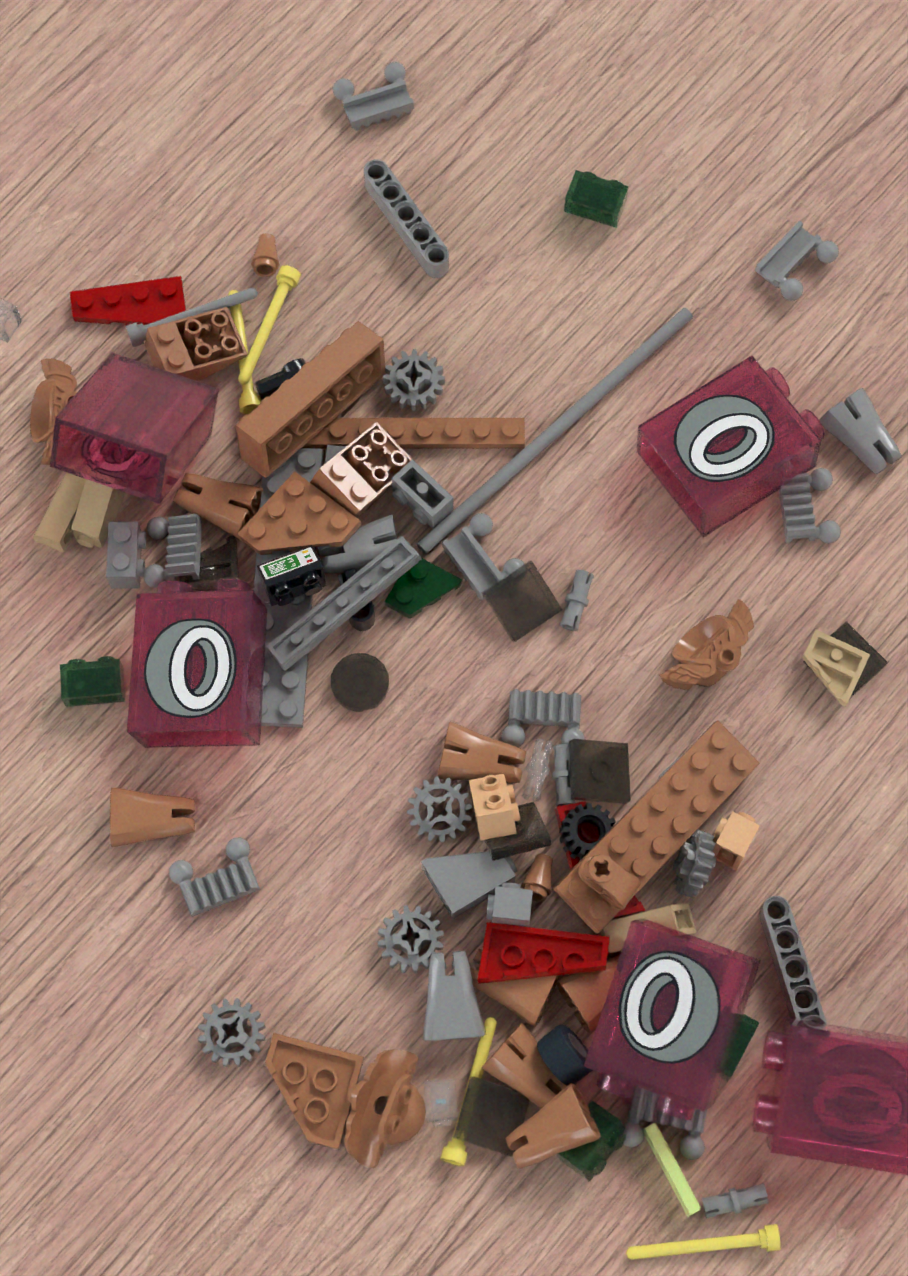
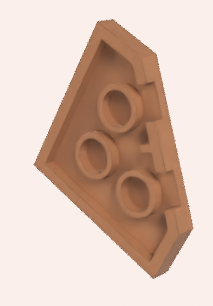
(298, 518)
(315, 1085)

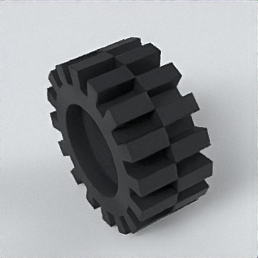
(576, 817)

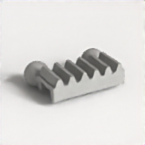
(377, 103)
(789, 254)
(798, 509)
(182, 550)
(473, 560)
(542, 709)
(216, 887)
(644, 1108)

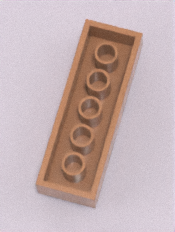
(311, 399)

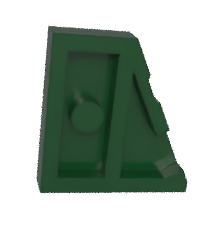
(420, 587)

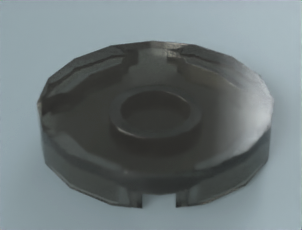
(359, 682)

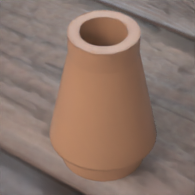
(265, 258)
(539, 877)

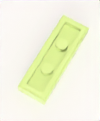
(671, 1170)

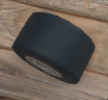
(564, 1054)

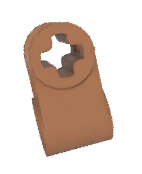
(613, 881)

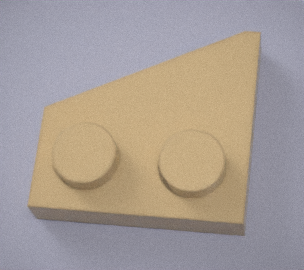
(835, 664)

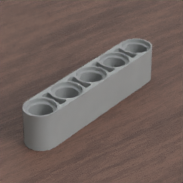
(405, 207)
(793, 955)

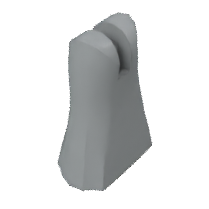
(862, 431)
(361, 547)
(451, 1001)

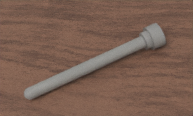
(138, 332)

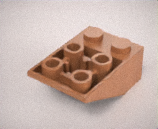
(196, 344)
(362, 470)

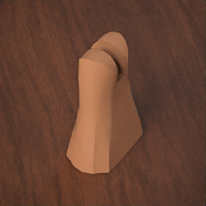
(219, 502)
(475, 756)
(147, 816)
(588, 993)
(523, 997)
(523, 1069)
(554, 1129)

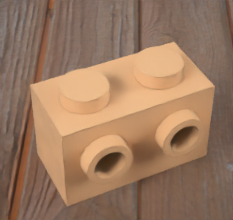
(494, 806)
(734, 838)

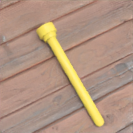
(286, 280)
(249, 398)
(455, 1150)
(765, 1238)

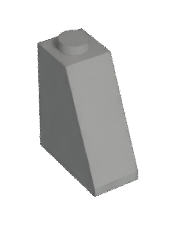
(467, 878)

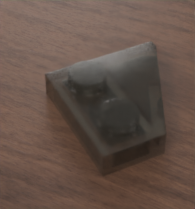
(215, 566)

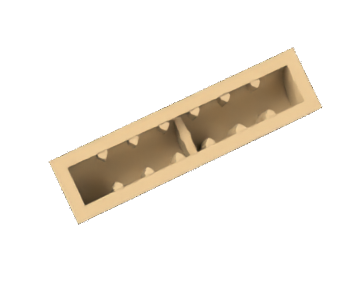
(58, 519)

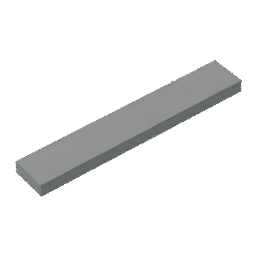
(343, 603)

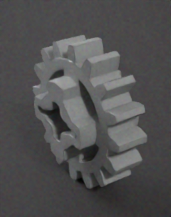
(426, 380)
(428, 800)
(694, 863)
(396, 940)
(223, 1044)

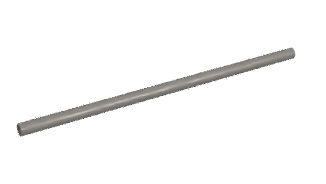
(554, 431)

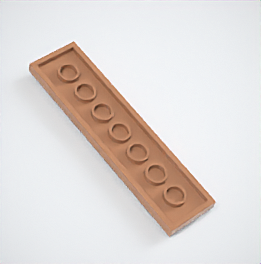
(663, 818)

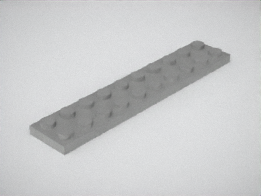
(284, 690)

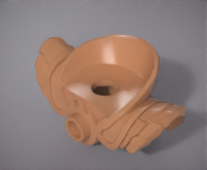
(48, 402)
(710, 649)
(403, 1114)

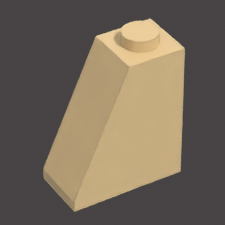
(94, 512)
(673, 916)

